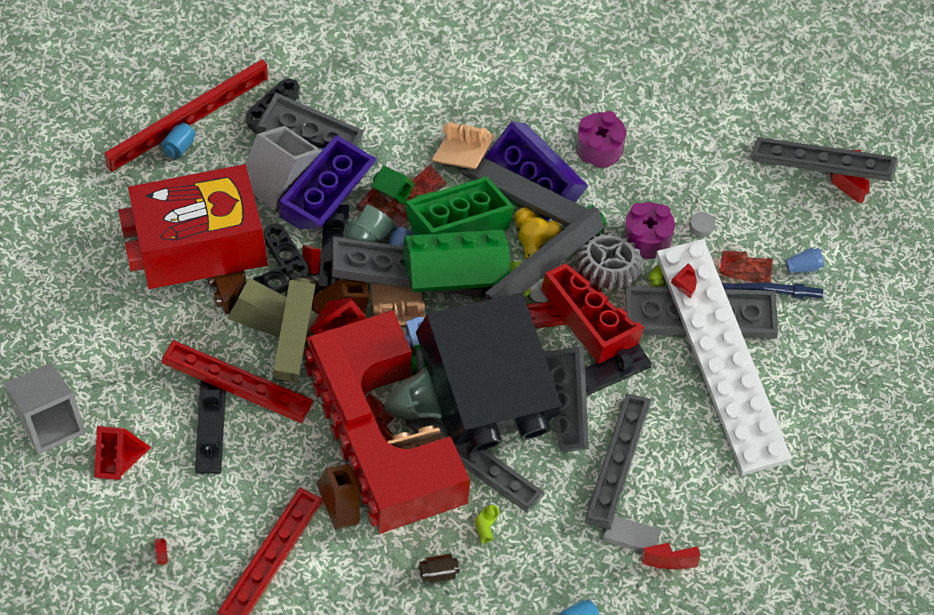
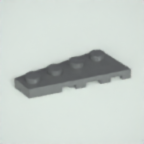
(306, 122)
(568, 375)

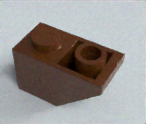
(228, 289)
(342, 290)
(340, 495)

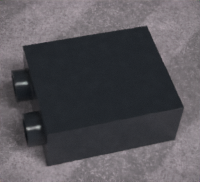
(489, 371)

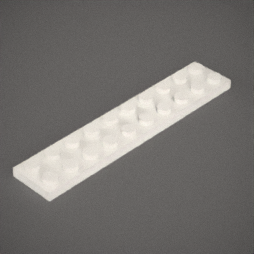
(725, 361)

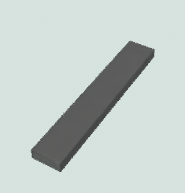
(824, 159)
(527, 192)
(549, 255)
(618, 461)
(489, 469)

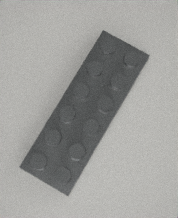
(375, 264)
(658, 314)

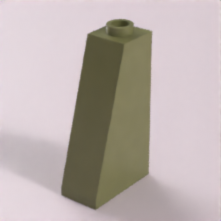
(263, 309)
(293, 330)

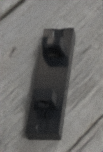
(336, 220)
(608, 372)
(210, 430)

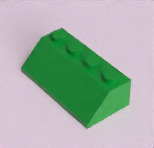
(460, 208)
(456, 260)

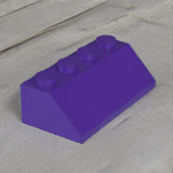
(530, 157)
(325, 184)

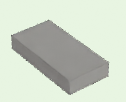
(631, 534)

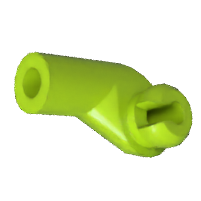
(655, 277)
(485, 520)

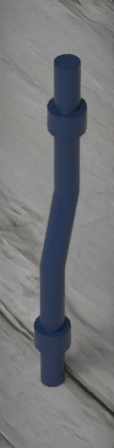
(796, 290)

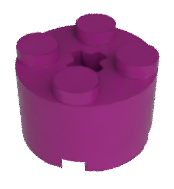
(601, 139)
(650, 228)

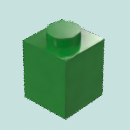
(392, 184)

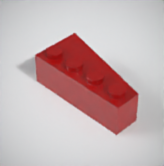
(590, 314)

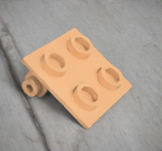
(463, 145)
(399, 299)
(425, 436)

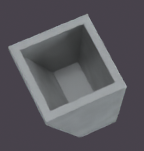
(277, 163)
(45, 407)

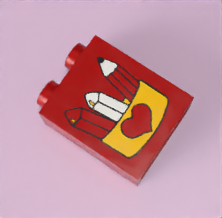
(193, 227)

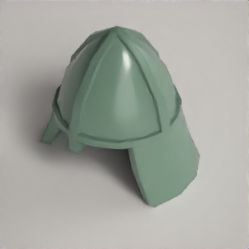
(370, 227)
(414, 398)

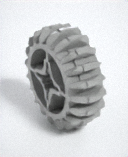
(609, 261)

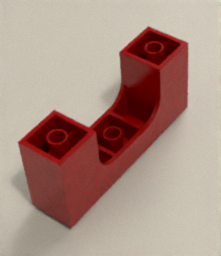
(393, 481)

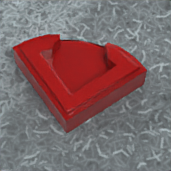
(312, 258)
(686, 280)
(161, 551)

